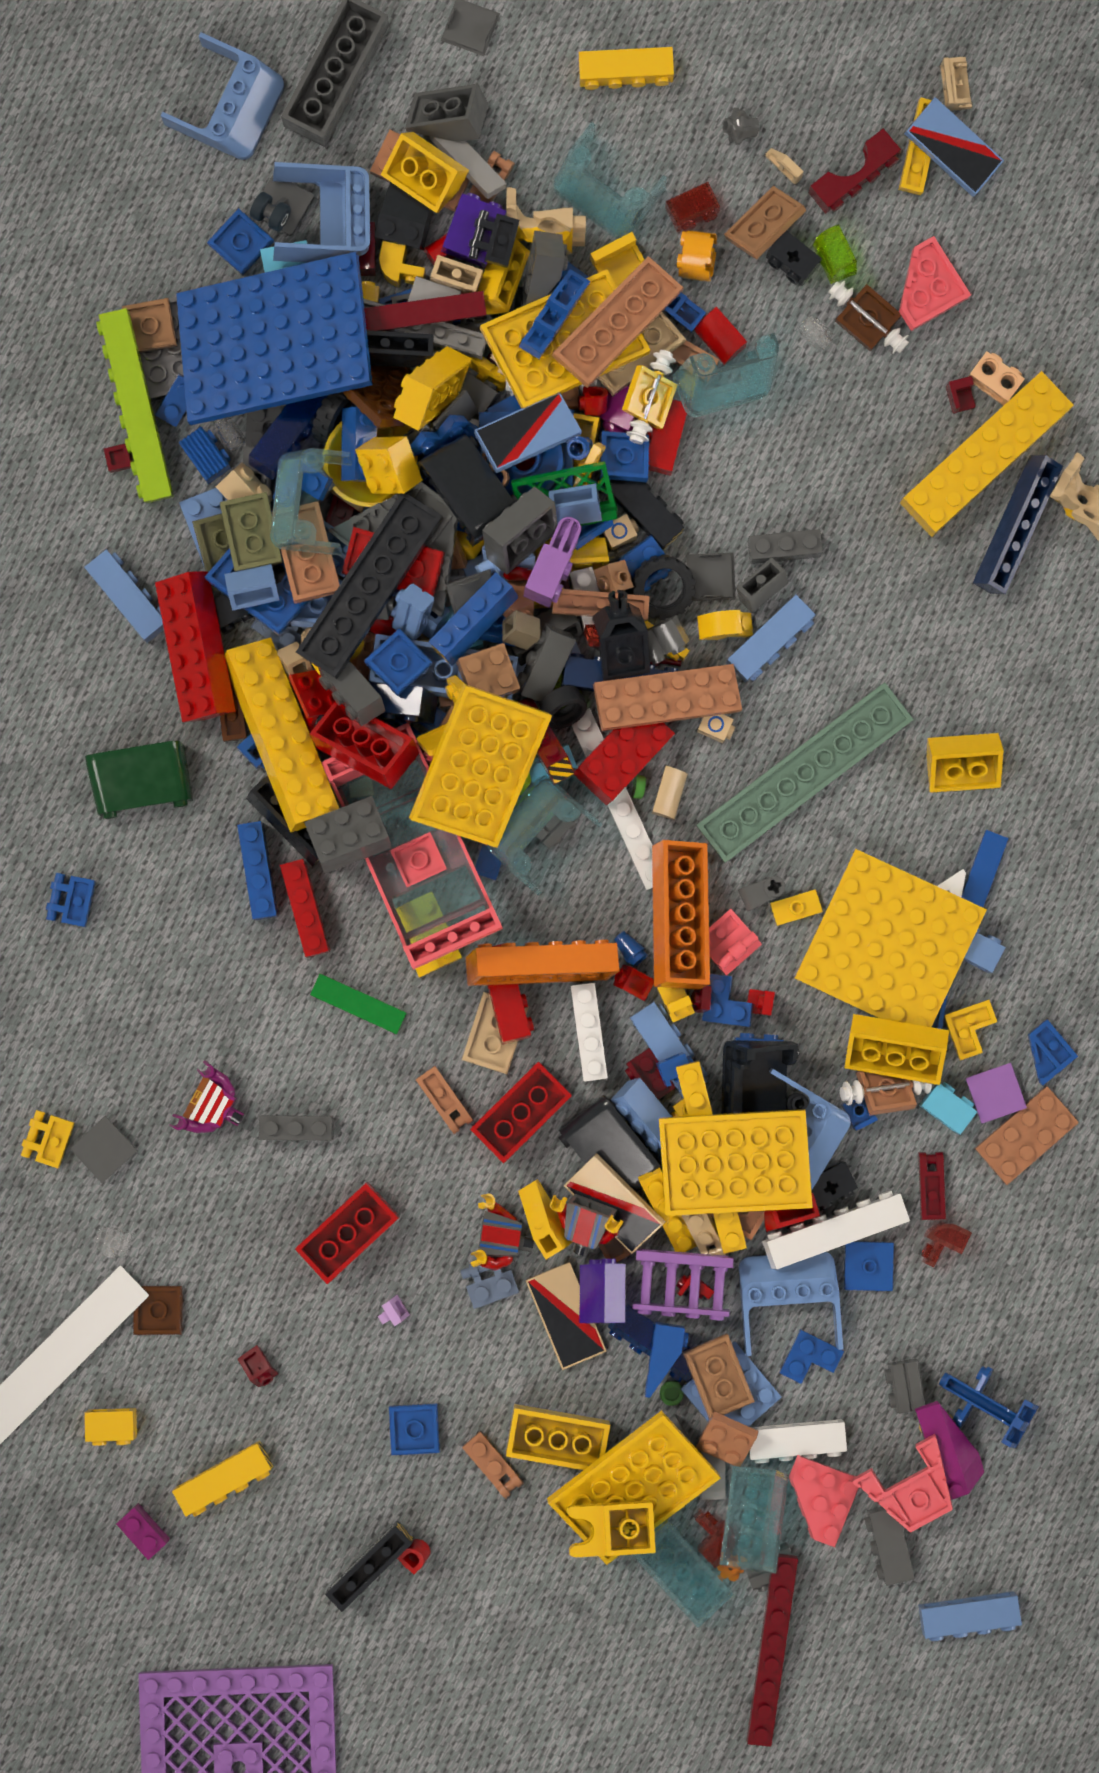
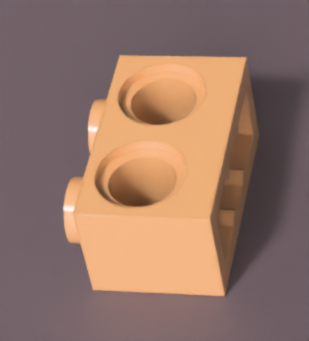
(992, 383)

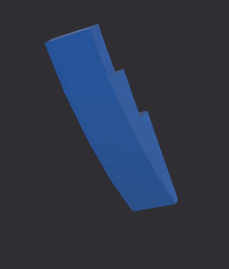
(554, 314)

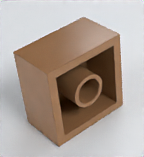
(489, 671)

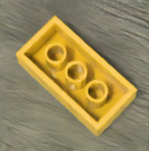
(431, 387)
(896, 1049)
(556, 1437)

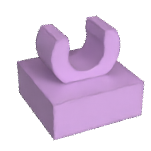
(394, 1311)

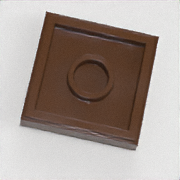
(159, 1311)

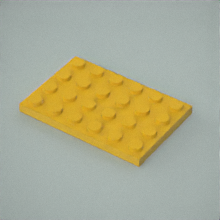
(541, 378)
(480, 766)
(735, 1162)
(646, 1465)

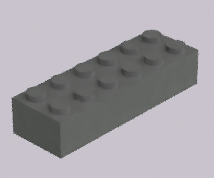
(335, 71)

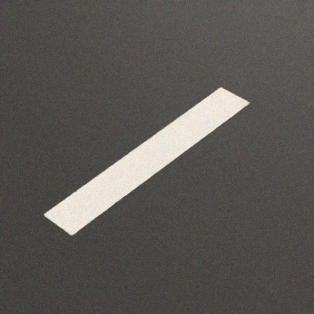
(67, 1348)

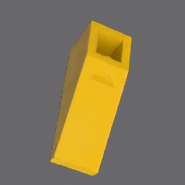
(543, 1220)

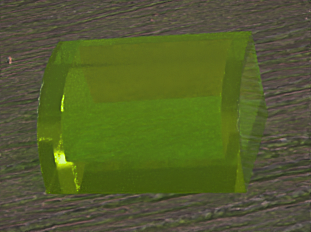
(836, 254)

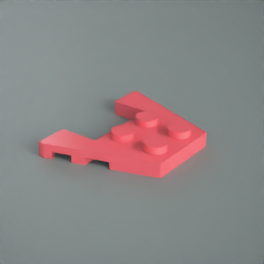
(917, 1497)

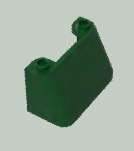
(139, 777)

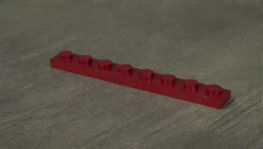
(772, 1652)

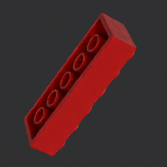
(195, 646)

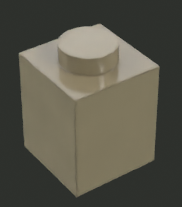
(521, 630)

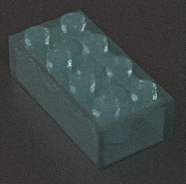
(754, 1519)
(685, 1574)

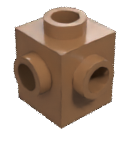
(613, 577)

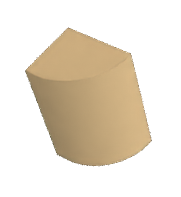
(669, 793)

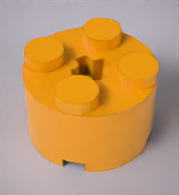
(697, 255)

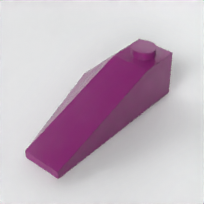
(959, 1456)

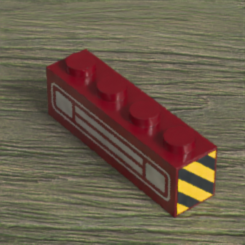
(552, 753)

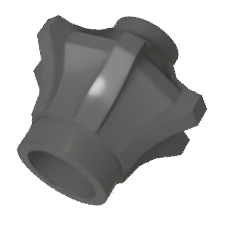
(740, 126)

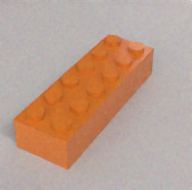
(680, 914)
(542, 963)

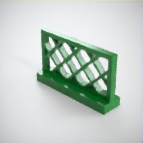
(608, 507)

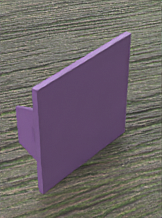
(996, 1093)

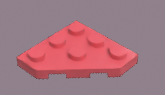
(930, 285)
(823, 1497)

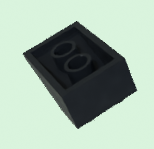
(403, 219)

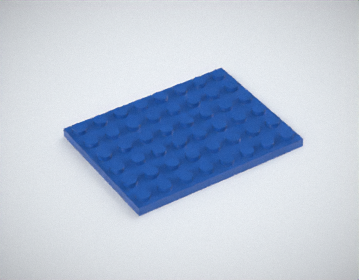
(273, 338)

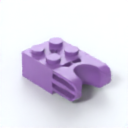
(553, 564)

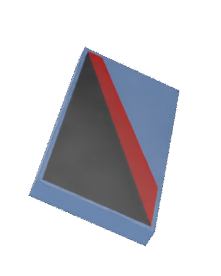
(954, 147)
(527, 432)

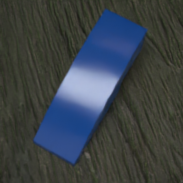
(685, 312)

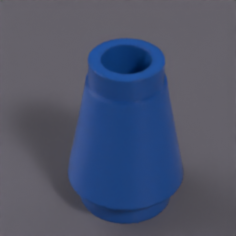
(575, 448)
(631, 950)

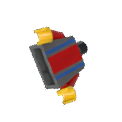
(586, 1222)
(499, 1237)

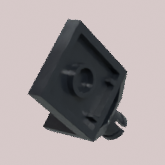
(622, 638)

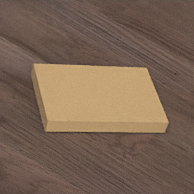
(484, 1041)

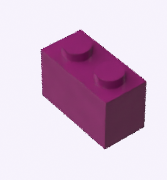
(143, 1531)

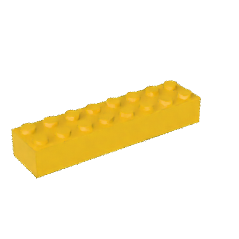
(986, 454)
(280, 733)

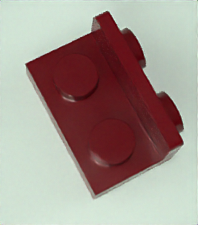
(645, 1067)

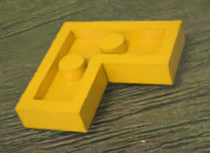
(963, 1026)

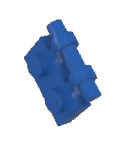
(643, 552)
(77, 900)

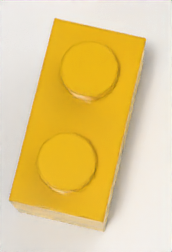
(110, 1425)

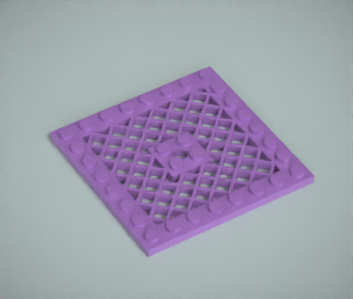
(231, 1681)

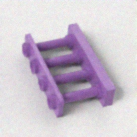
(696, 1263)

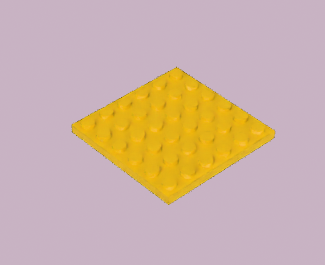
(890, 942)

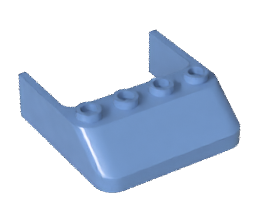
(242, 108)
(342, 211)
(825, 1128)
(797, 1283)

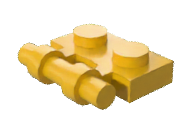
(54, 1140)

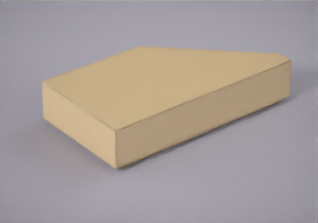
(785, 165)

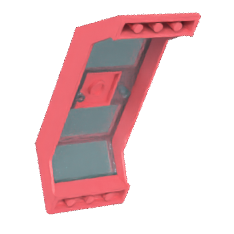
(426, 873)

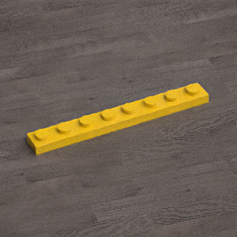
(696, 1104)

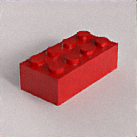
(370, 749)
(621, 758)
(521, 1112)
(347, 1233)

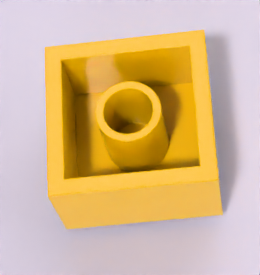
(388, 465)

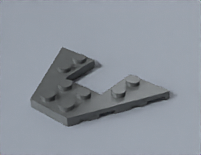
(442, 539)

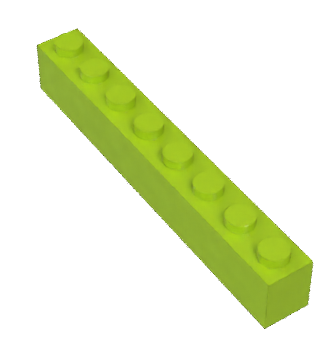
(135, 404)

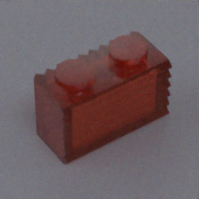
(692, 207)

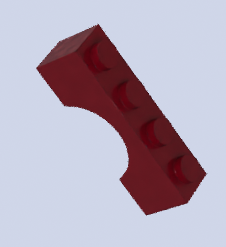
(832, 189)

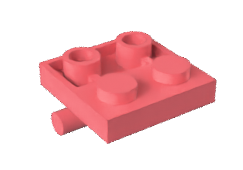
(731, 942)

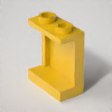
(619, 257)

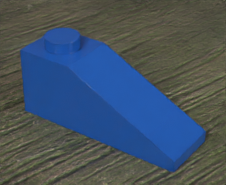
(665, 1350)

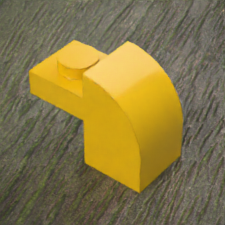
(392, 265)
(725, 624)
(676, 1002)

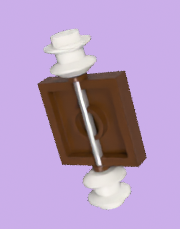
(868, 317)

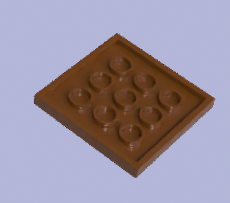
(379, 398)

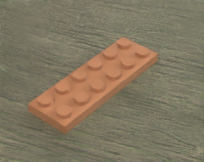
(617, 322)
(667, 697)

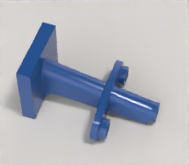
(1017, 1422)

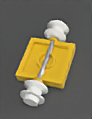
(650, 396)

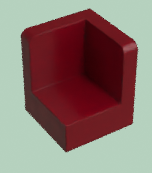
(960, 394)

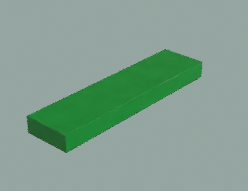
(358, 1003)

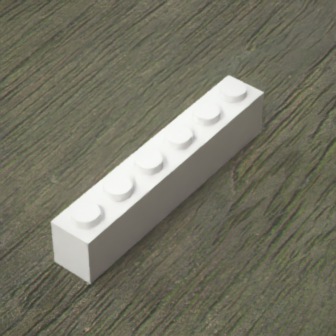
(835, 1230)

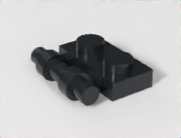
(501, 240)

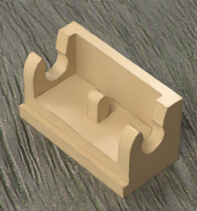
(955, 83)

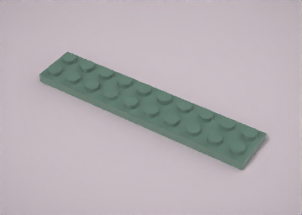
(804, 772)

